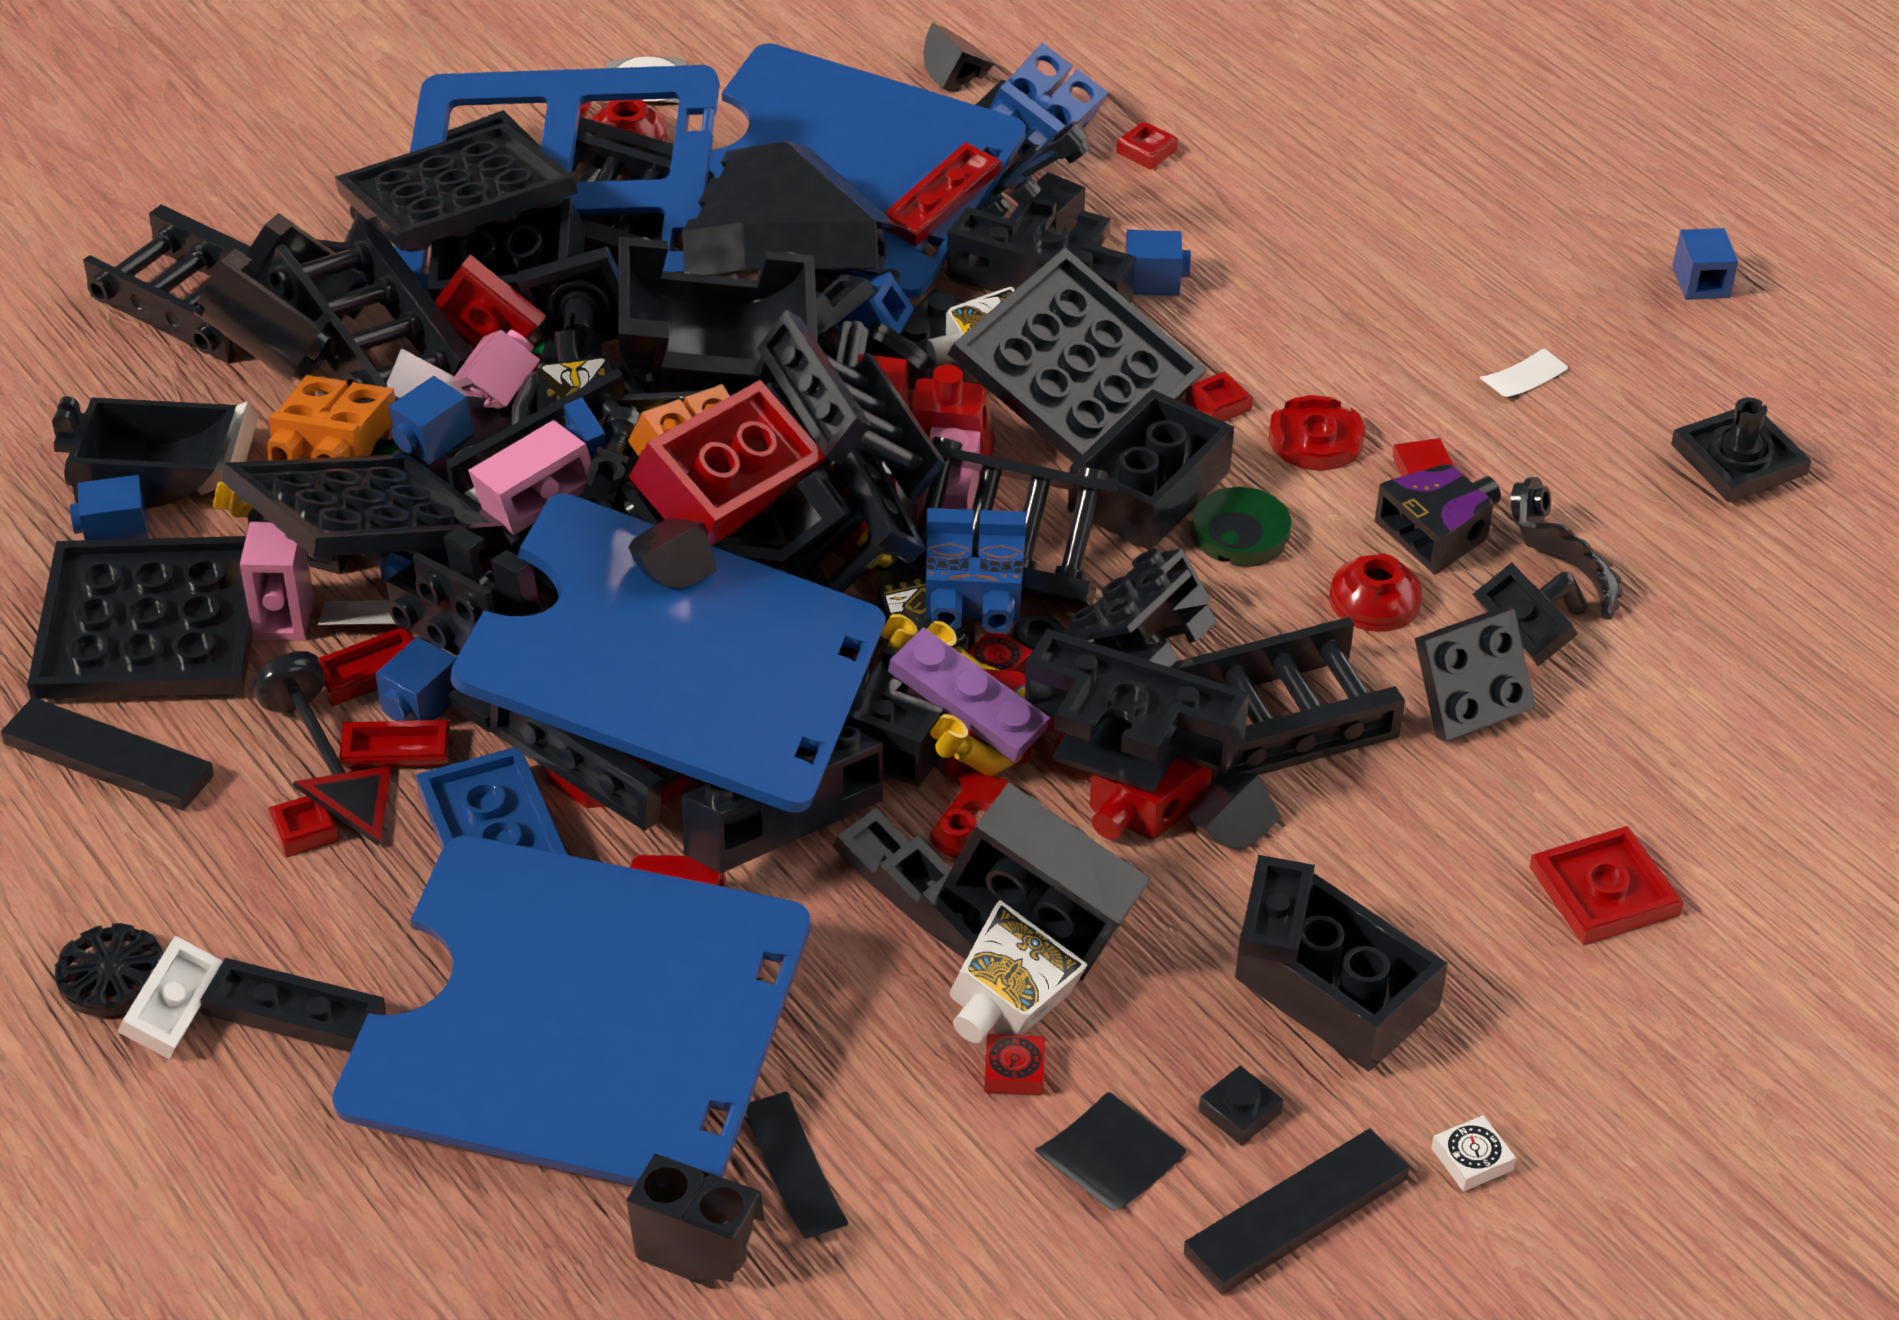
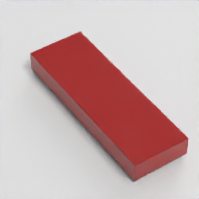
(942, 193)

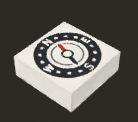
(1473, 1153)

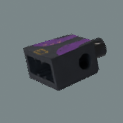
(1437, 513)

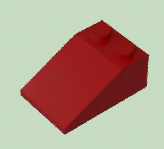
(726, 462)

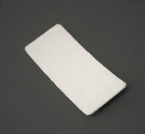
(1526, 374)

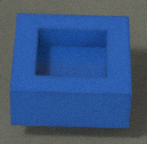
(584, 425)

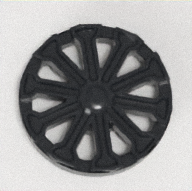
(107, 970)

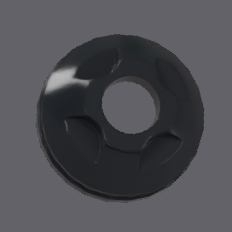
(889, 343)

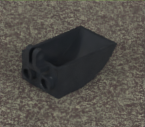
(163, 442)

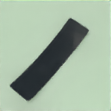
(794, 1165)

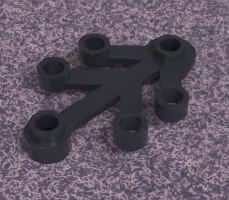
(1066, 143)

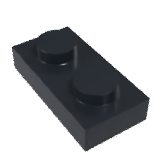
(1276, 909)

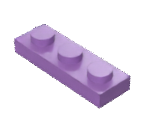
(969, 694)

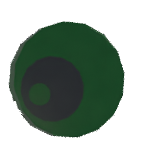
(1241, 525)

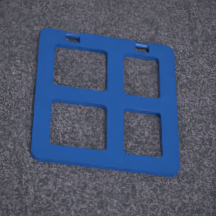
(565, 94)

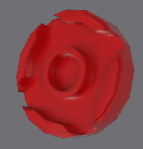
(1316, 433)

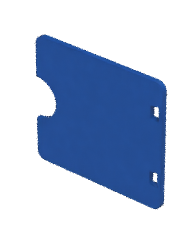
(870, 132)
(685, 677)
(579, 1014)

